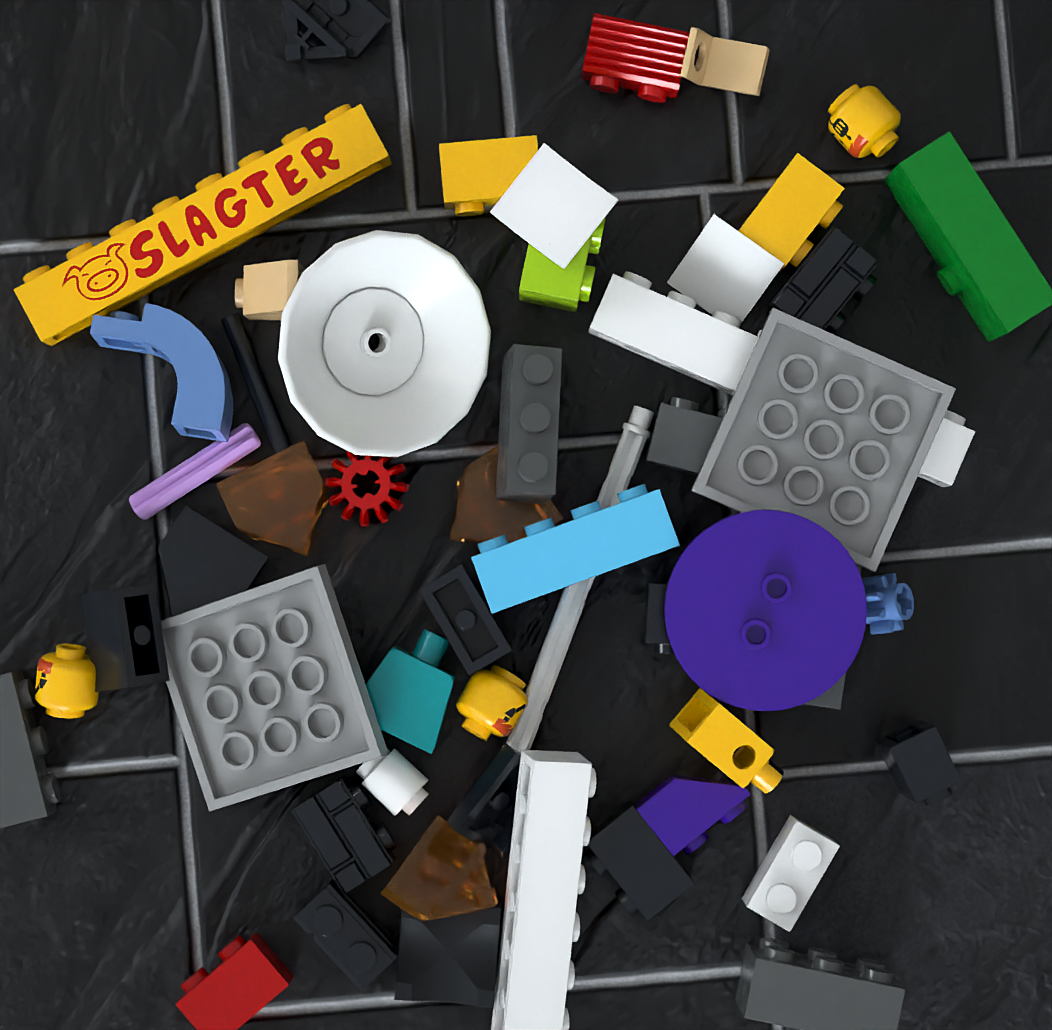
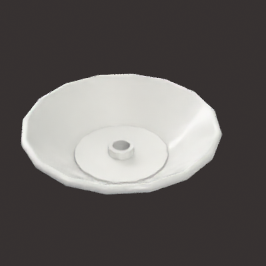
(427, 353)

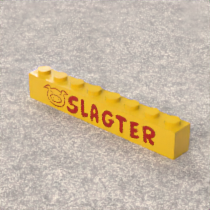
(203, 224)

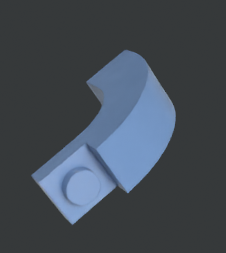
(204, 389)

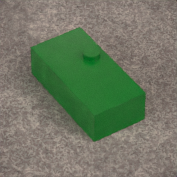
(969, 238)

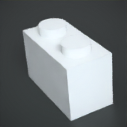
(790, 873)

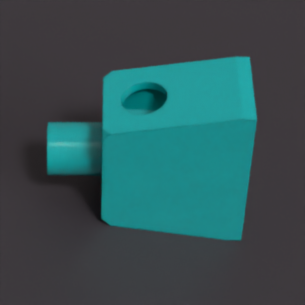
(413, 691)

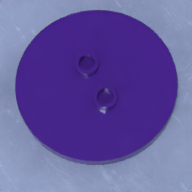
(765, 610)

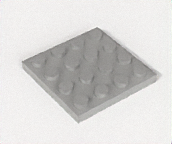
(824, 435)
(269, 689)

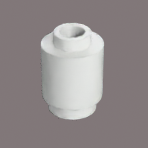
(394, 782)

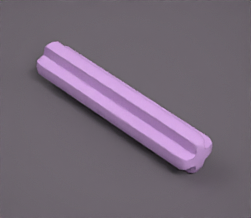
(194, 471)

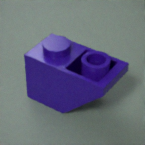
(687, 806)

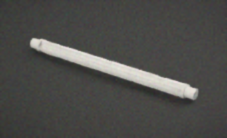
(574, 595)

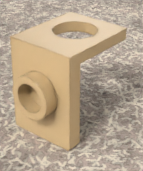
(724, 63)

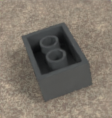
(816, 989)

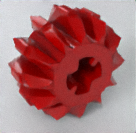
(369, 501)

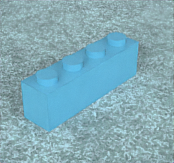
(575, 550)

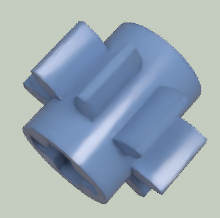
(887, 603)

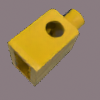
(717, 736)

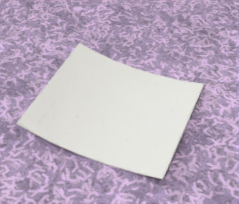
(553, 206)
(725, 270)

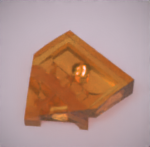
(277, 498)
(482, 516)
(442, 876)

